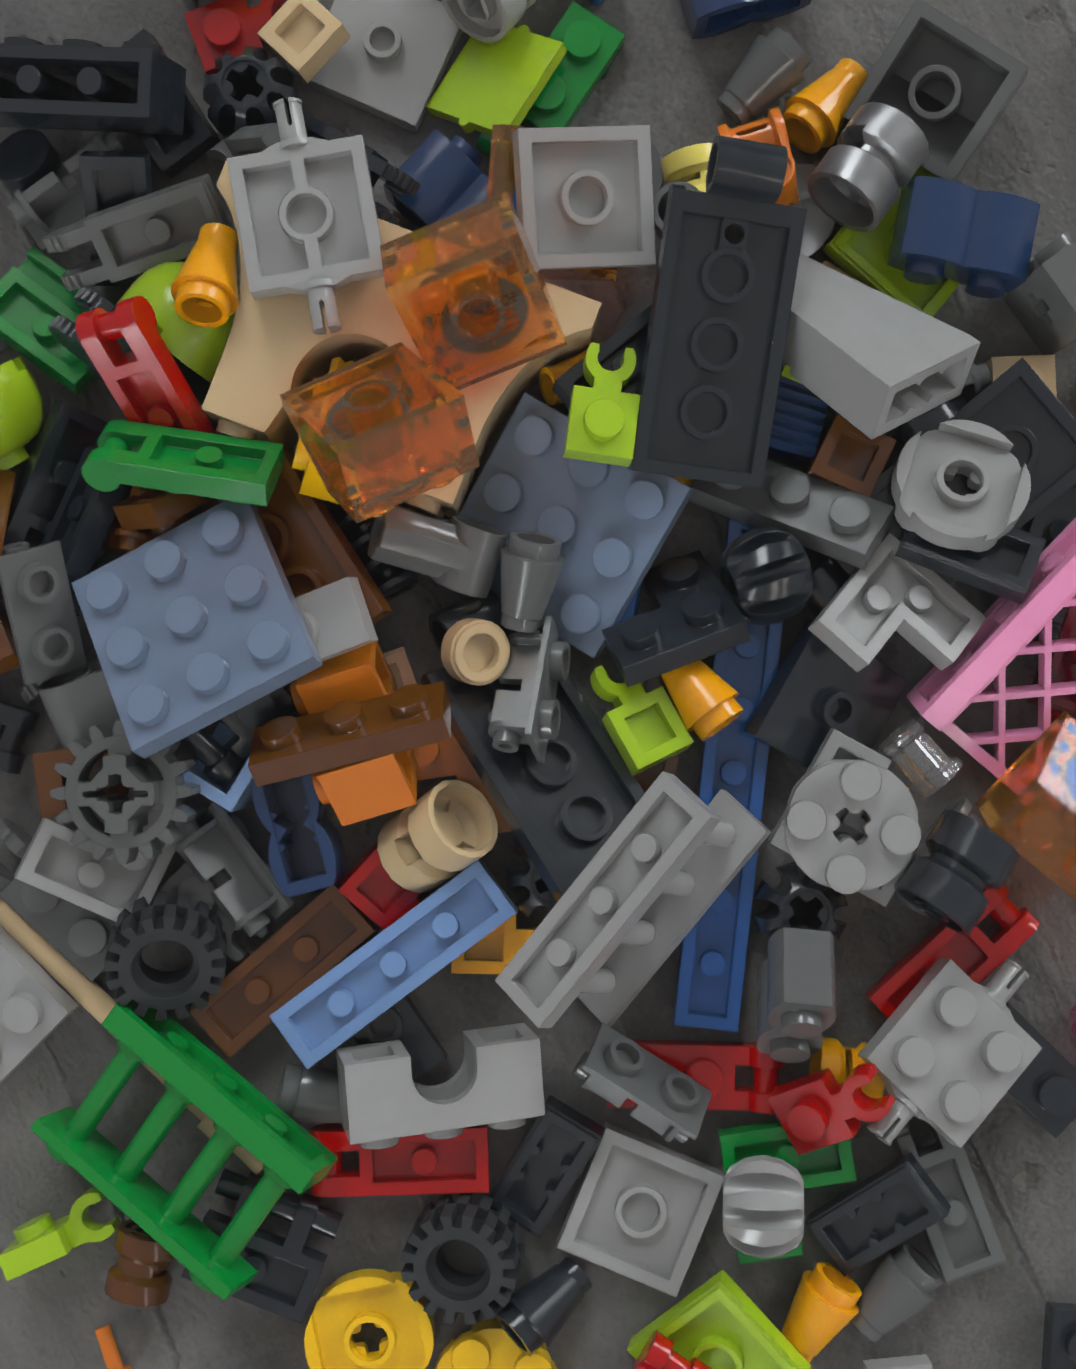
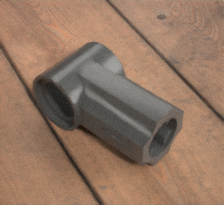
(453, 552)

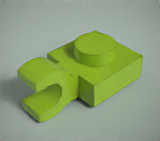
(46, 1240)

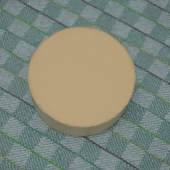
(475, 651)

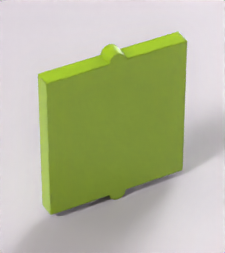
(496, 80)

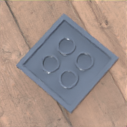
(601, 512)
(195, 626)

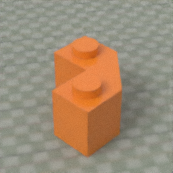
(368, 786)

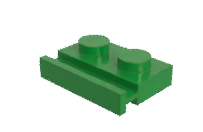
(28, 305)

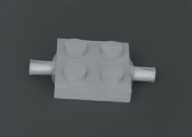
(306, 216)
(950, 1051)

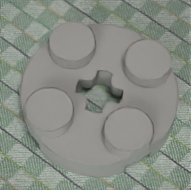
(951, 519)
(889, 833)

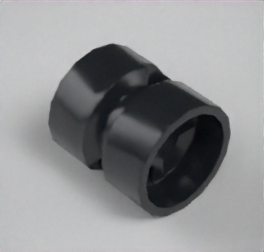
(961, 865)

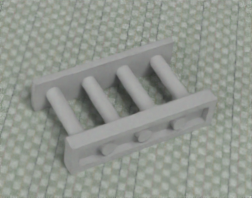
(632, 903)

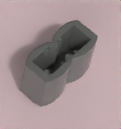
(796, 994)

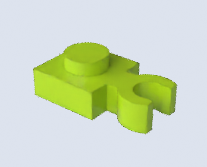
(601, 416)
(642, 724)

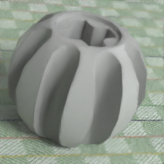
(763, 1207)

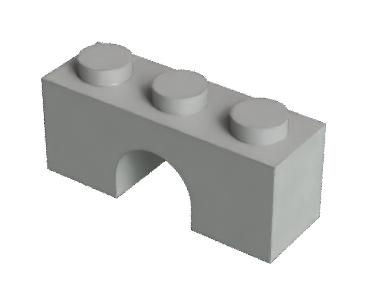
(494, 1086)

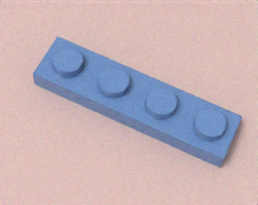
(393, 963)

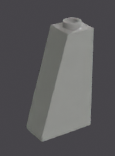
(871, 352)

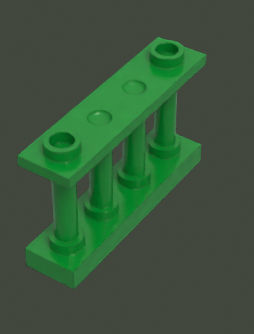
(240, 1119)

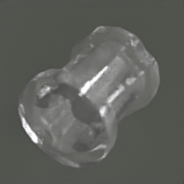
(920, 757)

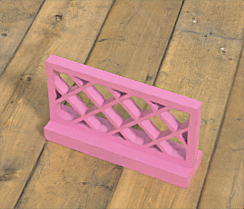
(1003, 636)

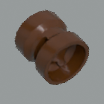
(142, 1267)

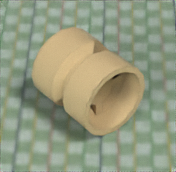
(437, 836)

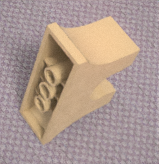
(276, 351)

